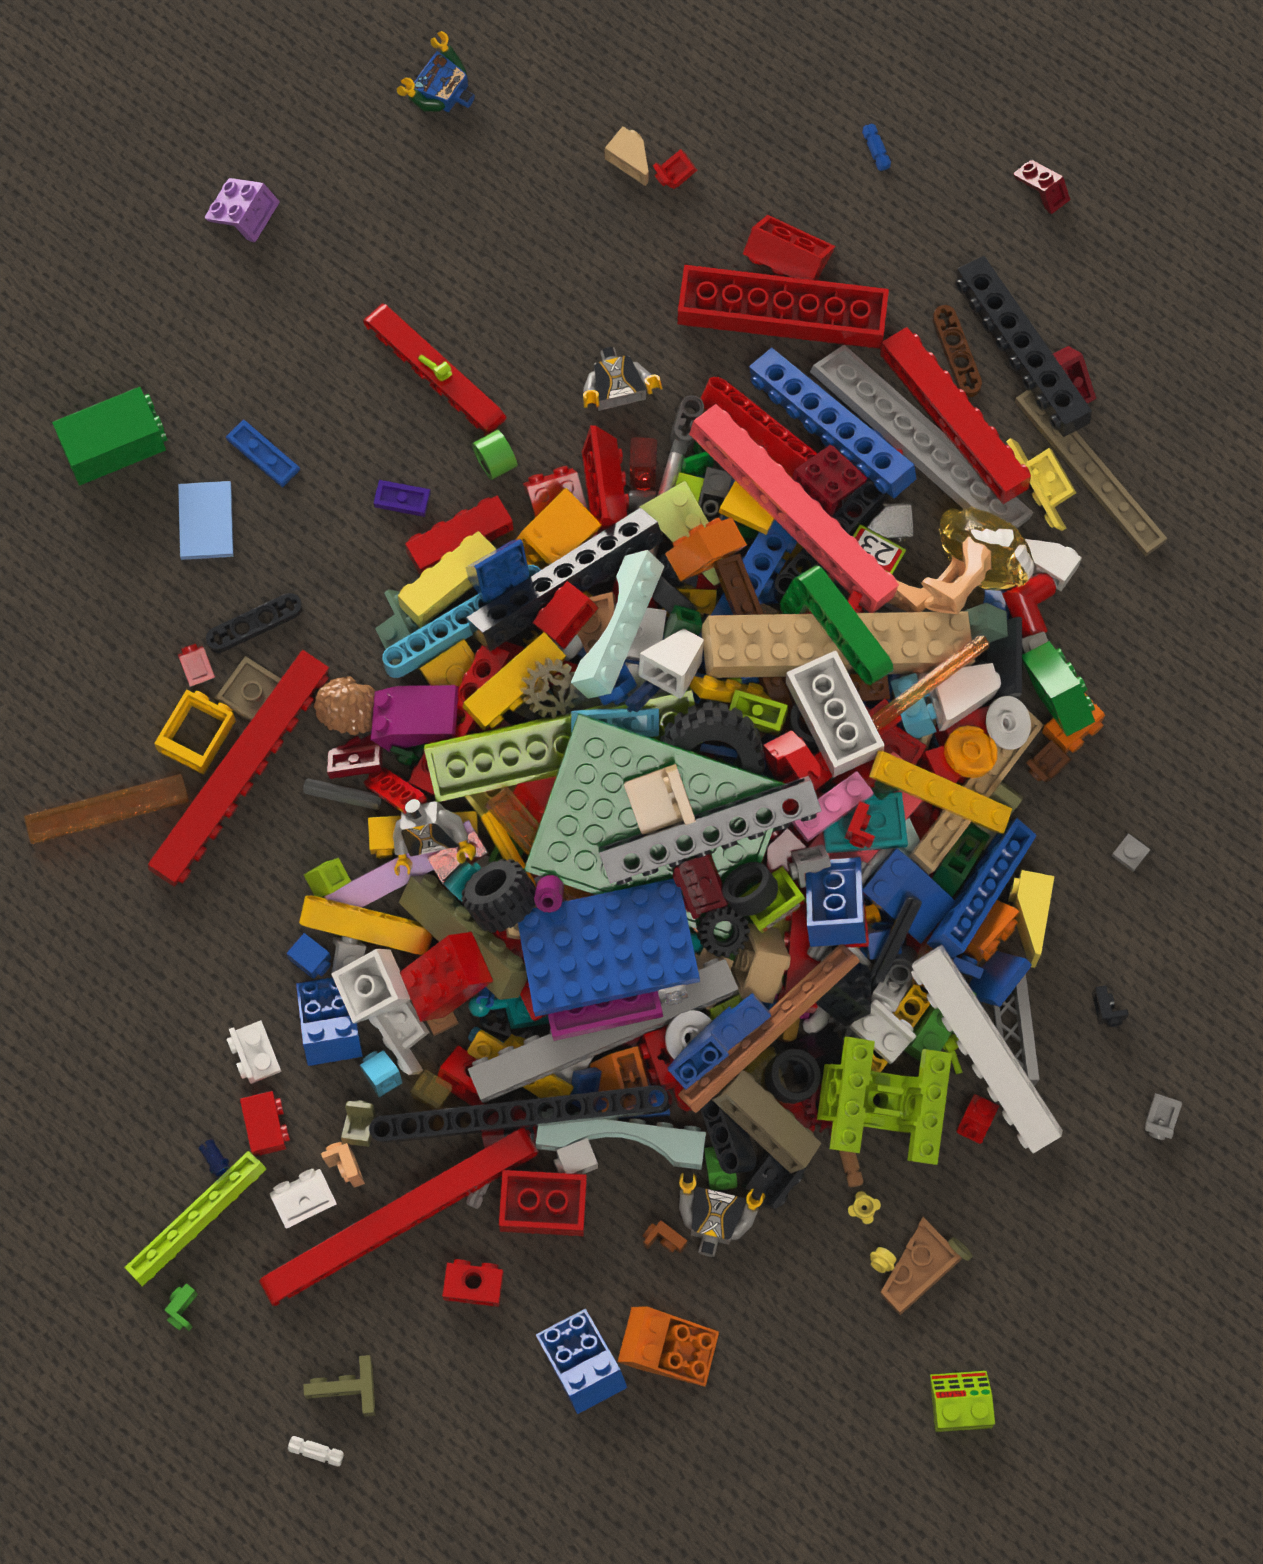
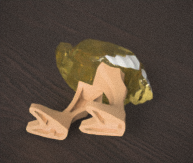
(981, 554)

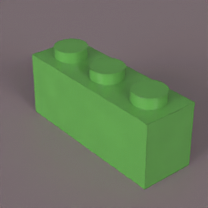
(930, 1033)

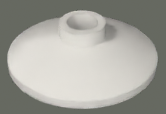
(1015, 719)
(688, 1022)

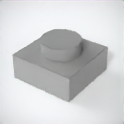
(1130, 852)

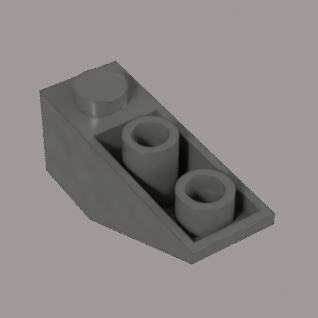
(714, 491)

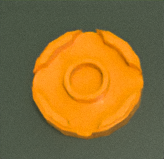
(970, 751)

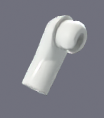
(816, 1021)

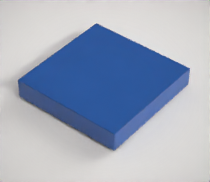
(999, 978)

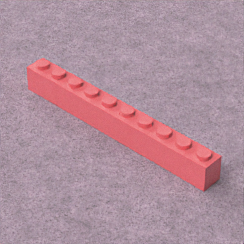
(793, 508)

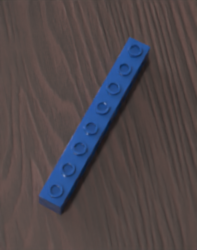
(826, 410)
(761, 556)

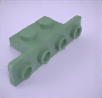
(397, 626)

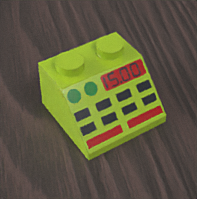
(962, 1401)

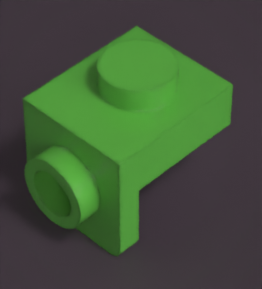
(717, 1177)
(180, 1300)

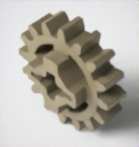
(541, 693)

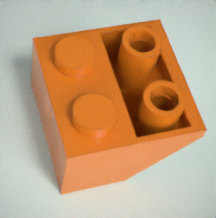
(996, 926)
(623, 1071)

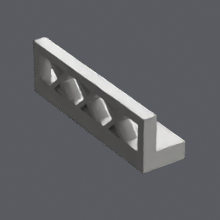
(1025, 1029)

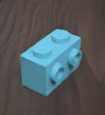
(919, 717)

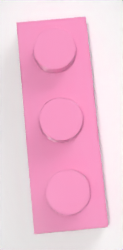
(835, 805)

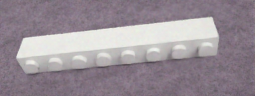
(987, 1049)

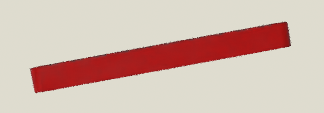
(398, 1216)

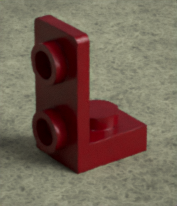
(1047, 182)

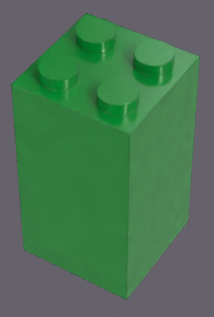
(111, 435)

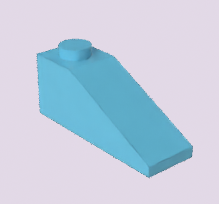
(641, 722)

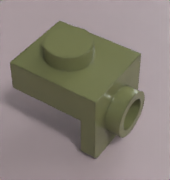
(357, 1123)

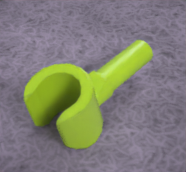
(442, 371)
(950, 1047)

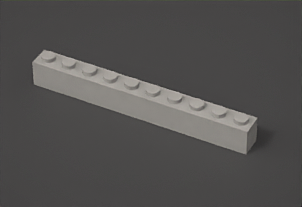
(545, 1056)

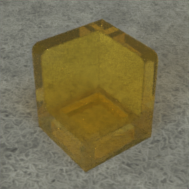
(431, 1090)

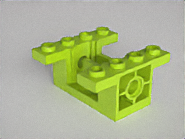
(905, 1102)

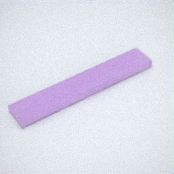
(383, 879)

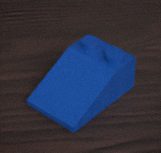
(901, 878)
(836, 904)

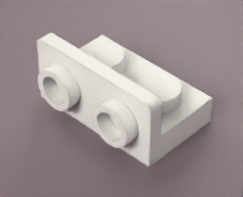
(885, 1029)
(254, 1052)
(302, 1197)

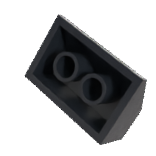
(1007, 660)

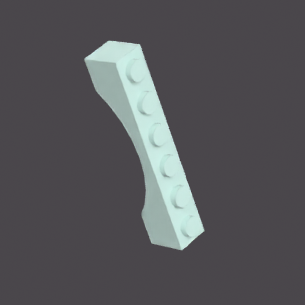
(603, 663)
(678, 1146)

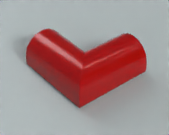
(1024, 599)

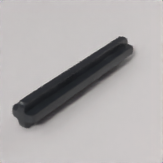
(894, 940)

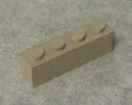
(767, 1122)

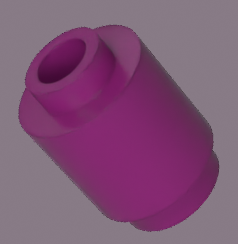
(549, 893)

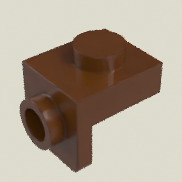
(1048, 762)

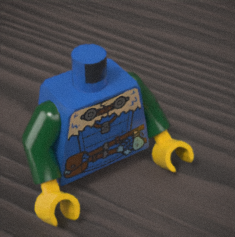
(440, 82)

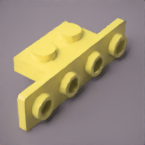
(1048, 481)

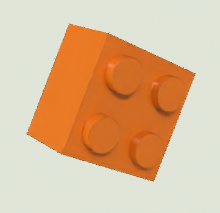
(704, 547)

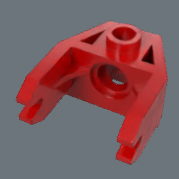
(788, 756)

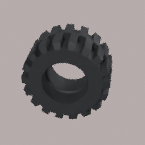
(499, 895)

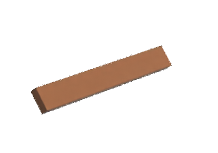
(783, 1015)

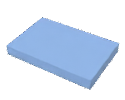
(205, 520)

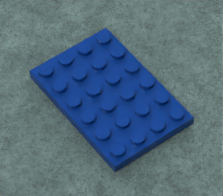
(608, 947)

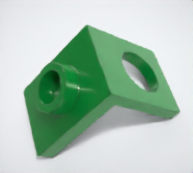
(697, 463)

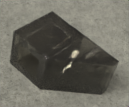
(892, 521)

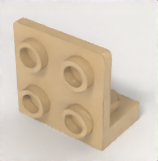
(659, 799)

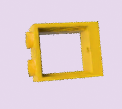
(182, 754)

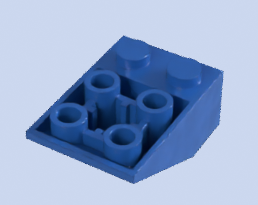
(499, 570)
(326, 1024)
(581, 1361)

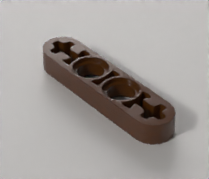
(957, 351)

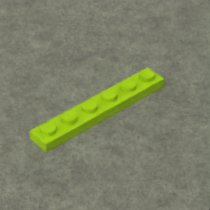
(195, 1218)

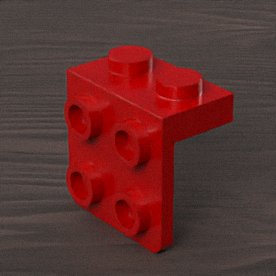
(545, 489)

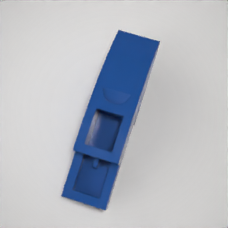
(717, 1039)

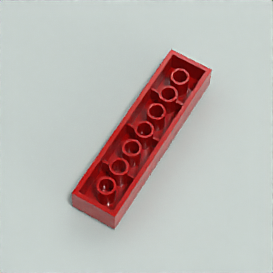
(782, 306)

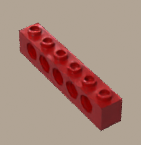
(471, 682)

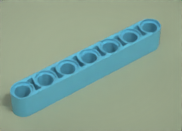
(426, 637)

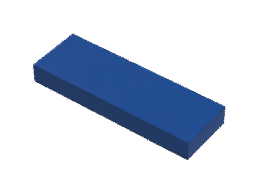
(263, 453)

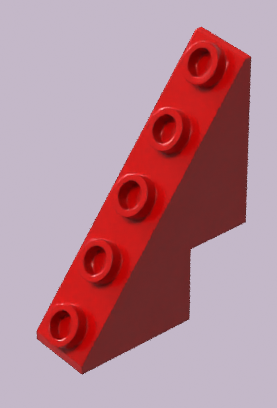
(935, 760)

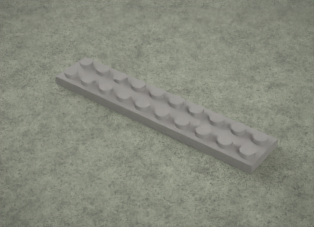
(913, 433)

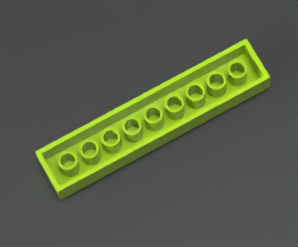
(520, 750)

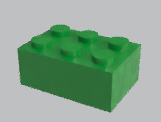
(1059, 688)

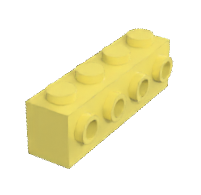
(443, 582)

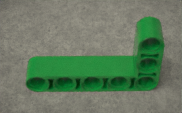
(818, 594)

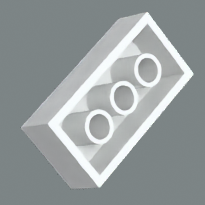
(834, 713)

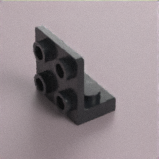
(850, 996)

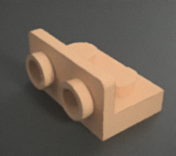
(345, 1160)

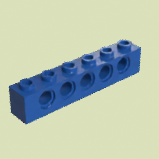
(982, 888)

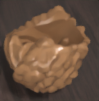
(345, 706)

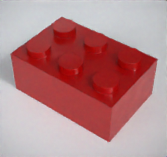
(446, 976)
(543, 1203)

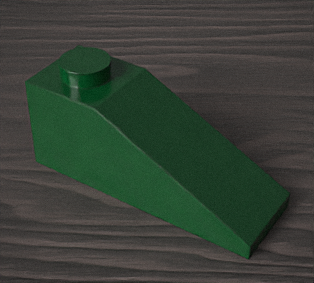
(960, 859)

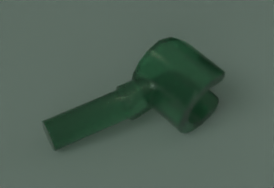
(882, 790)

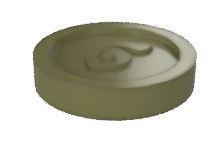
(960, 1249)

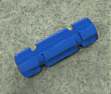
(876, 147)

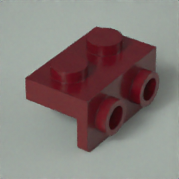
(699, 885)

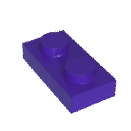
(402, 498)

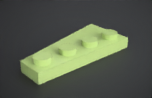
(678, 514)

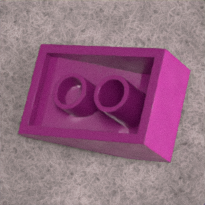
(414, 715)

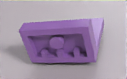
(243, 205)

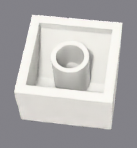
(371, 985)

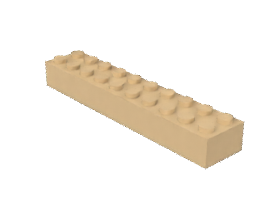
(781, 642)

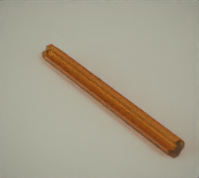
(930, 682)

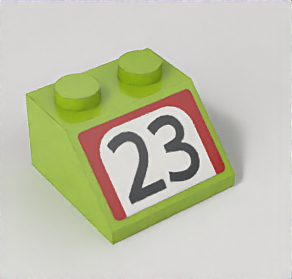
(885, 551)
(787, 901)

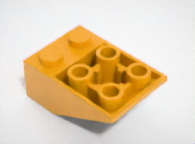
(558, 530)

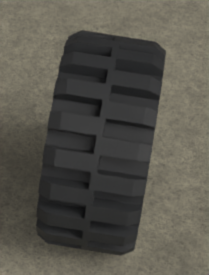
(721, 725)

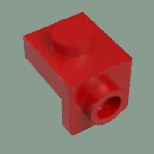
(675, 170)
(977, 1119)

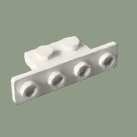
(400, 1032)

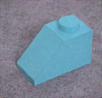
(381, 1072)

